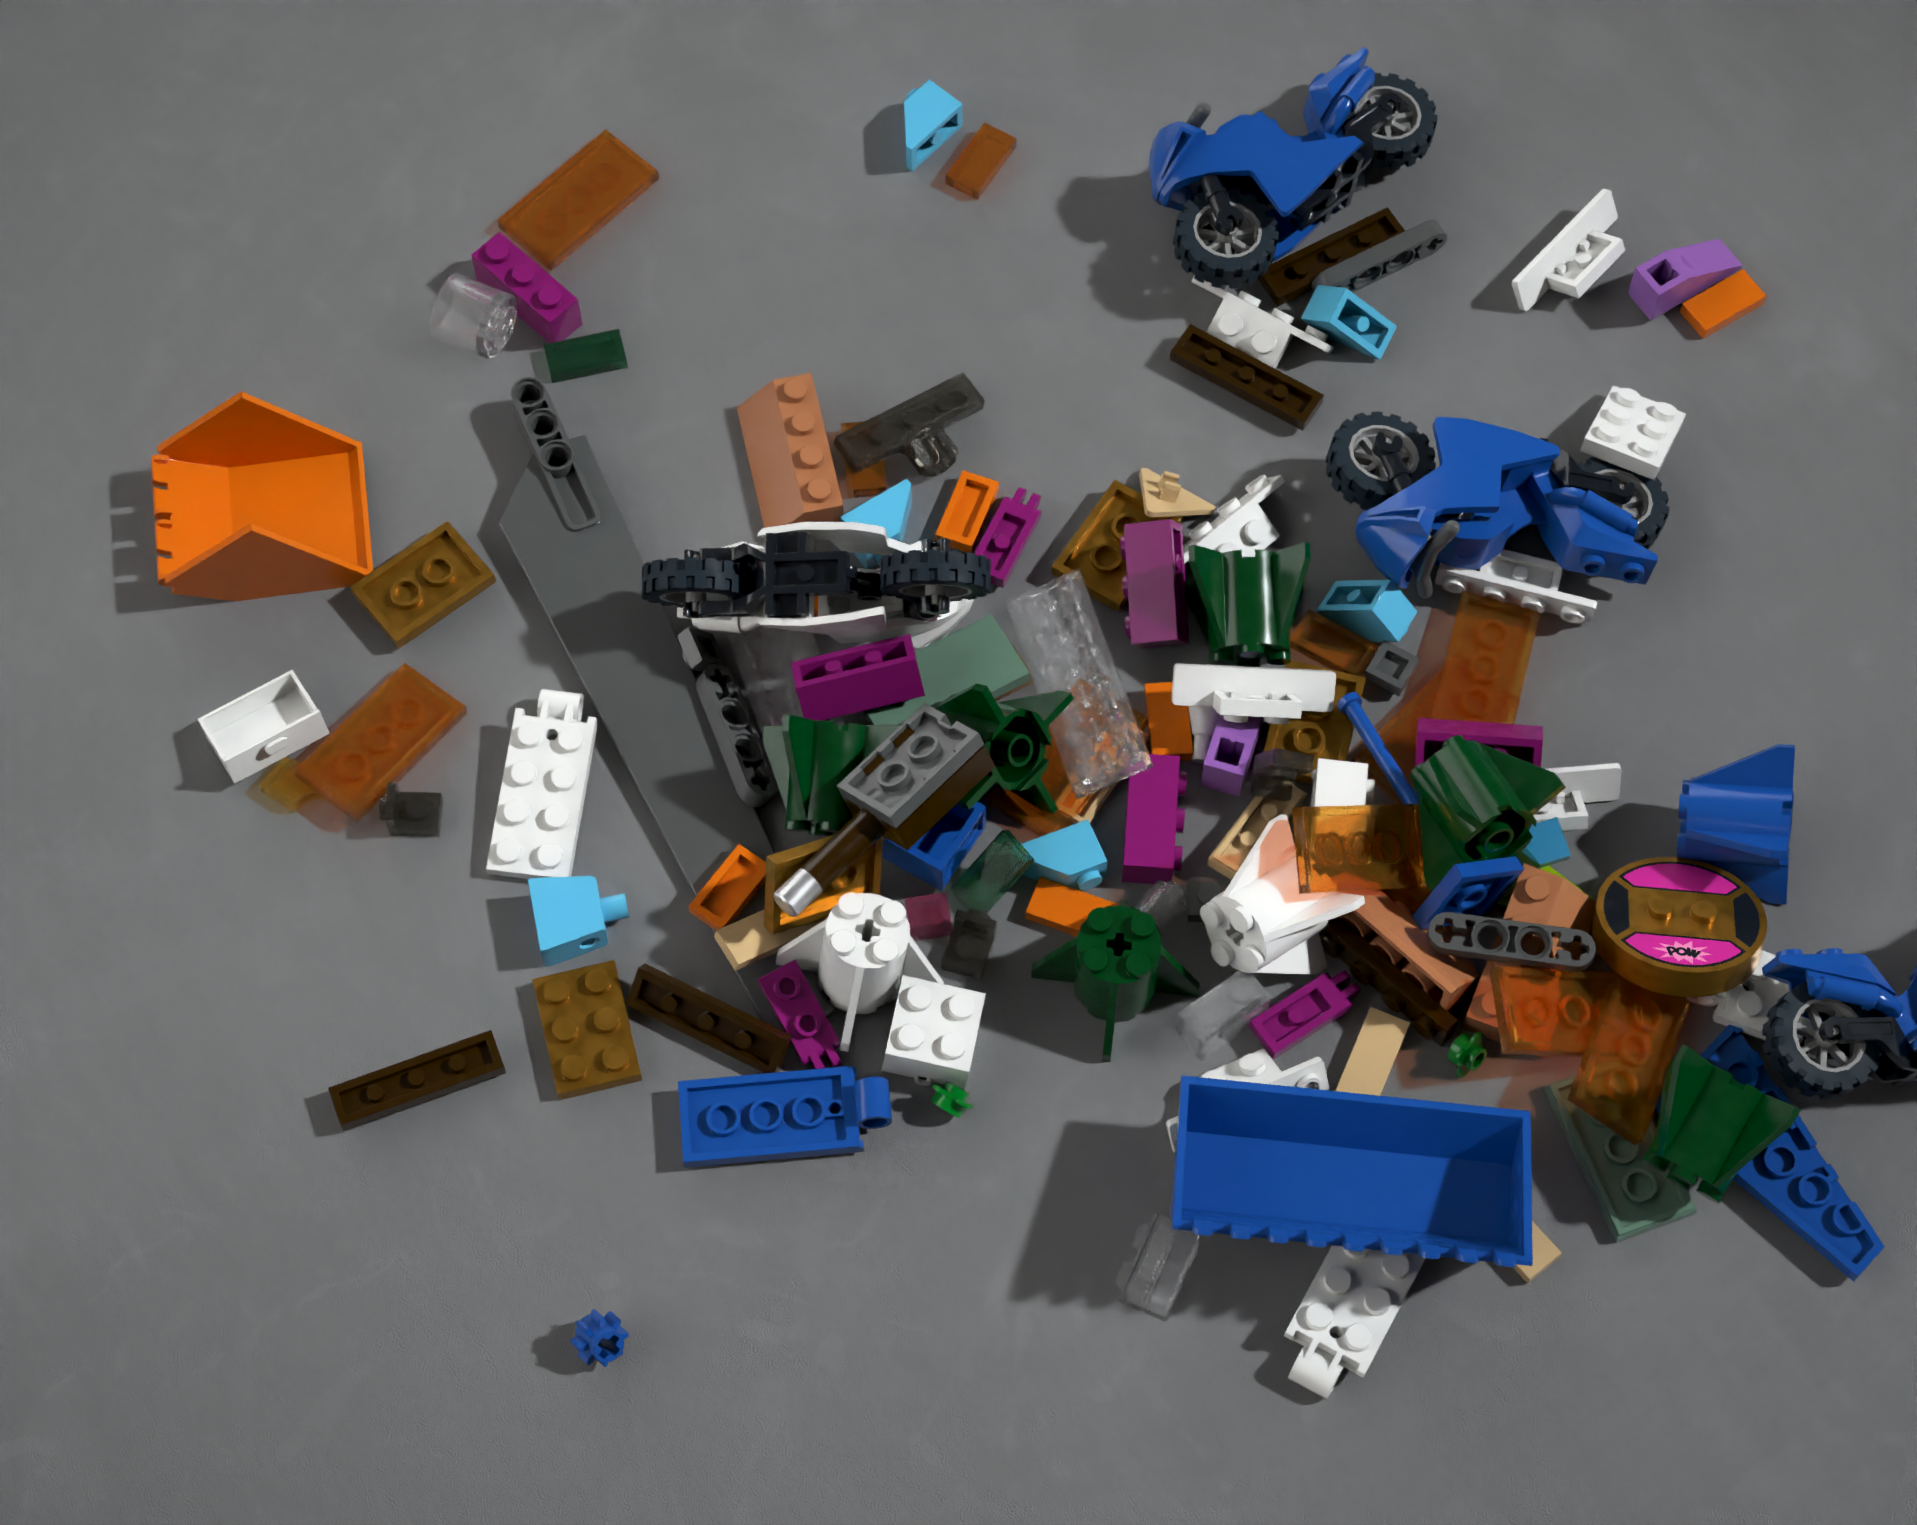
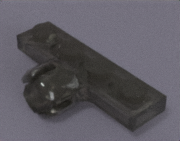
(914, 429)

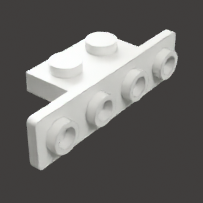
(1573, 256)
(1254, 330)
(1240, 523)
(1519, 581)
(1254, 691)
(1583, 786)
(1260, 1068)

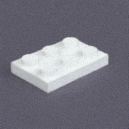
(1633, 432)

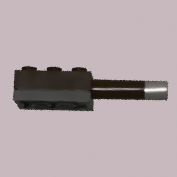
(894, 795)

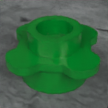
(1467, 1053)
(951, 1098)

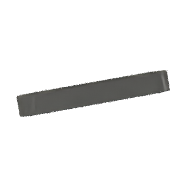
(1384, 258)
(753, 776)
(1511, 934)

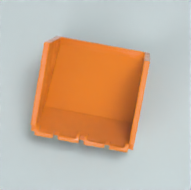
(259, 505)

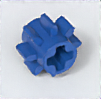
(599, 1338)

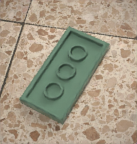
(956, 662)
(1626, 1189)

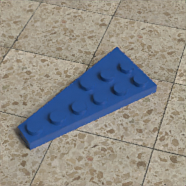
(1793, 1175)

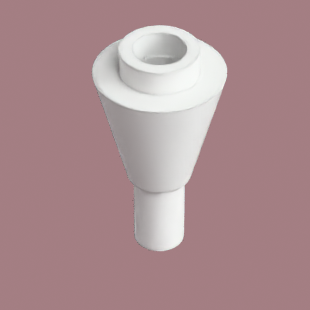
(1203, 723)

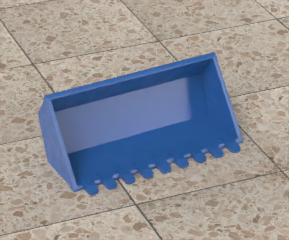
(1353, 1171)

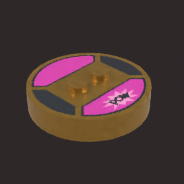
(1679, 926)

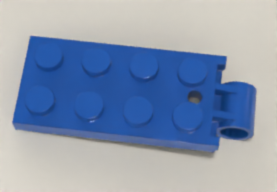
(779, 1115)

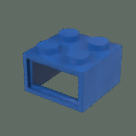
(942, 848)

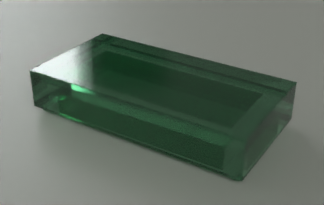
(585, 356)
(993, 873)

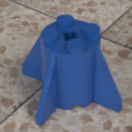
(1743, 820)

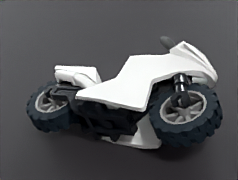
(777, 585)

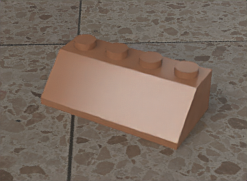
(790, 453)
(1536, 899)
(1398, 937)

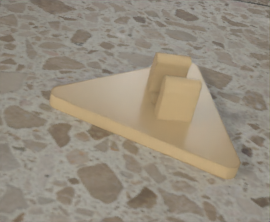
(1166, 498)

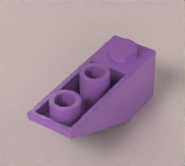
(1680, 275)
(1230, 754)

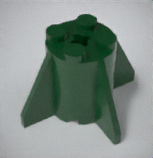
(1247, 602)
(1014, 738)
(810, 763)
(1477, 805)
(1116, 966)
(1711, 1125)

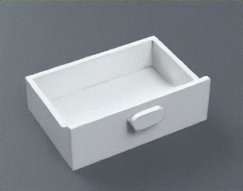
(263, 726)

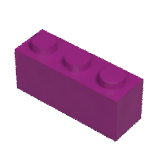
(538, 296)
(1155, 584)
(857, 678)
(1513, 739)
(1154, 821)

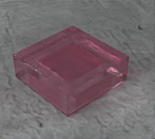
(929, 916)

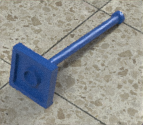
(1468, 886)

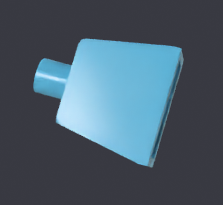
(572, 916)

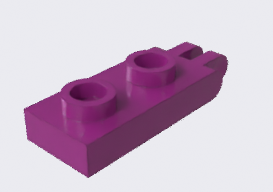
(1009, 534)
(1303, 1012)
(800, 1015)

